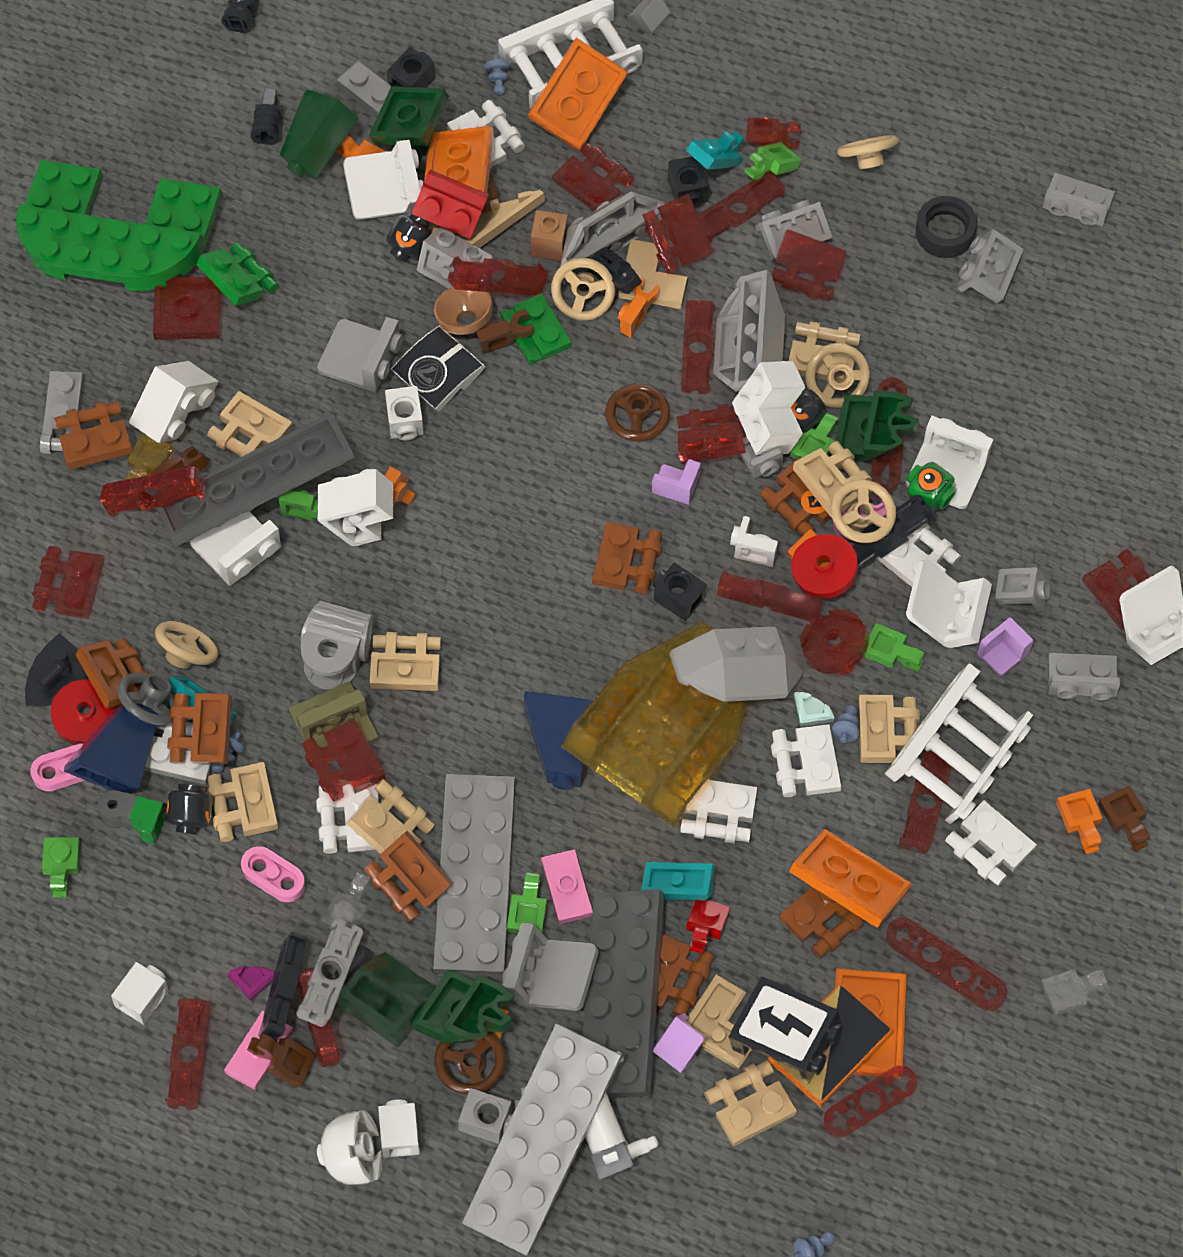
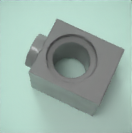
(479, 1103)

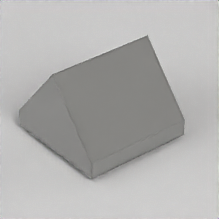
(649, 15)

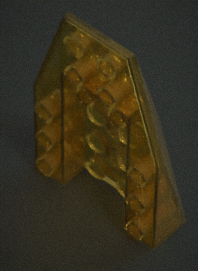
(655, 733)

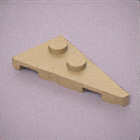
(503, 217)

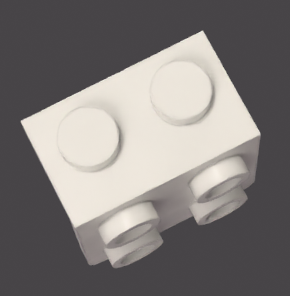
(383, 182)
(958, 452)
(237, 546)
(948, 609)
(1154, 615)

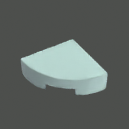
(811, 710)

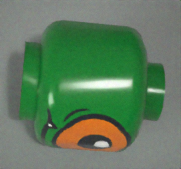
(932, 484)

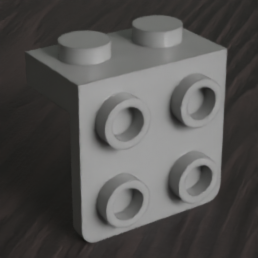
(360, 353)
(549, 971)

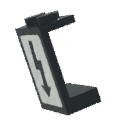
(786, 1028)

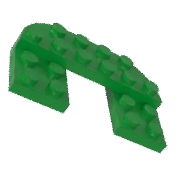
(69, 241)

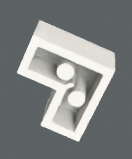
(170, 397)
(766, 407)
(356, 506)

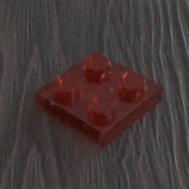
(186, 309)

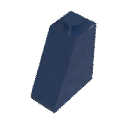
(550, 722)
(115, 752)

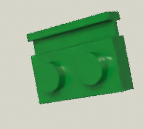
(548, 336)

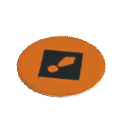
(811, 504)

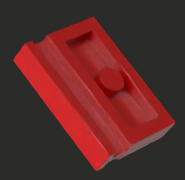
(450, 204)

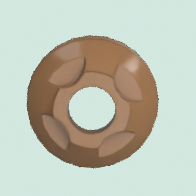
(459, 303)

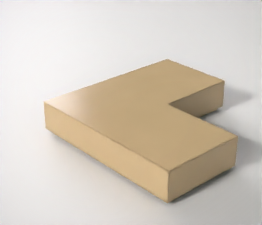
(645, 263)
(712, 1020)

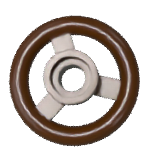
(637, 397)
(471, 1072)

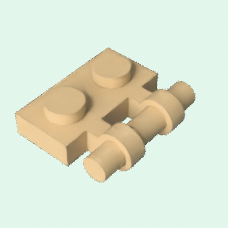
(802, 352)
(253, 421)
(824, 478)
(405, 670)
(878, 730)
(253, 800)
(382, 828)
(754, 1113)

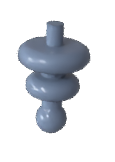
(498, 75)
(846, 727)
(235, 746)
(813, 1246)

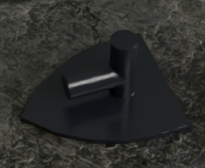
(52, 671)

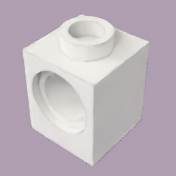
(400, 402)
(140, 992)
(398, 1129)

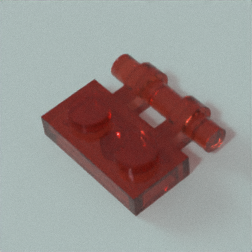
(587, 185)
(683, 229)
(811, 257)
(710, 441)
(78, 583)
(1110, 583)
(353, 756)

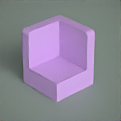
(677, 483)
(1005, 646)
(679, 1044)

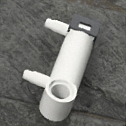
(607, 1143)

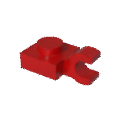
(706, 921)

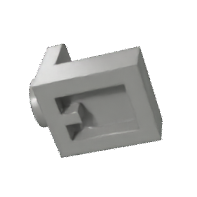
(1022, 587)

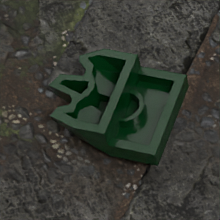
(874, 423)
(464, 1009)

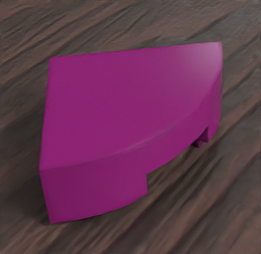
(251, 980)

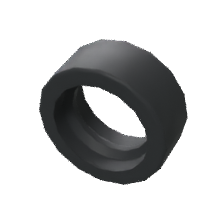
(946, 247)

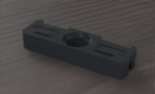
(909, 518)
(283, 986)

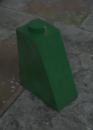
(316, 133)

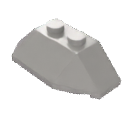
(608, 227)
(749, 329)
(739, 664)

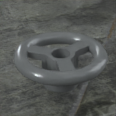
(151, 694)

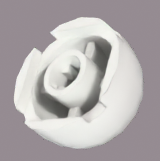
(346, 1147)

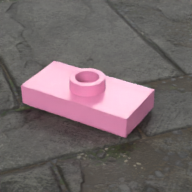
(566, 886)
(246, 1066)

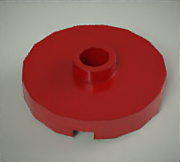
(828, 580)
(65, 714)

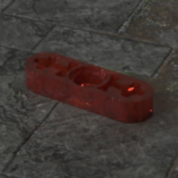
(322, 1037)
(887, 1079)

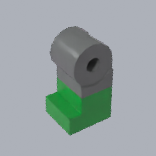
(134, 812)

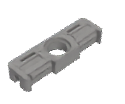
(323, 992)

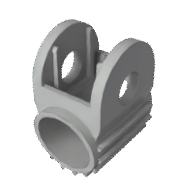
(334, 644)

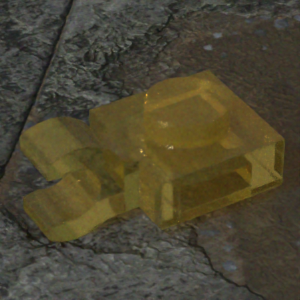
(147, 456)

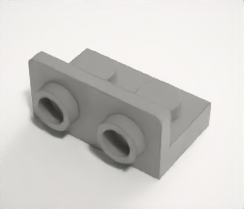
(1078, 200)
(803, 219)
(439, 252)
(990, 265)
(1083, 675)

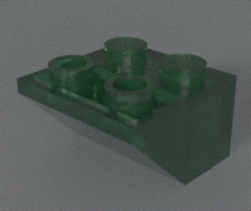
(386, 997)

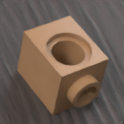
(549, 235)

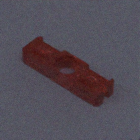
(753, 195)
(516, 280)
(697, 329)
(172, 484)
(768, 594)
(921, 821)
(191, 1031)

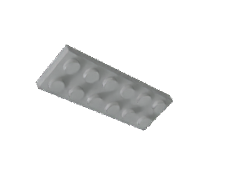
(477, 861)
(542, 1139)

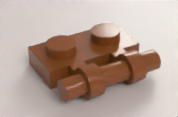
(93, 443)
(793, 488)
(616, 555)
(107, 667)
(210, 728)
(414, 869)
(814, 910)
(673, 962)

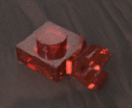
(768, 130)

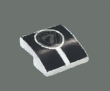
(438, 367)

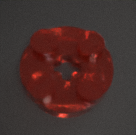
(846, 653)

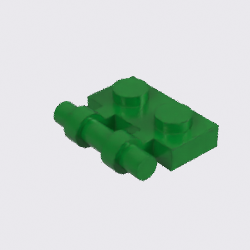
(230, 277)

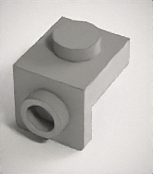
(762, 464)

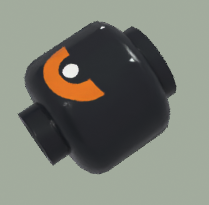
(408, 236)
(808, 410)
(189, 808)

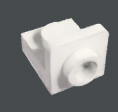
(753, 548)

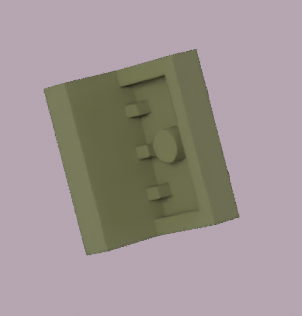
(331, 710)

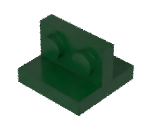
(409, 115)

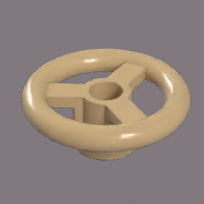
(868, 150)
(587, 278)
(850, 375)
(857, 522)
(183, 649)

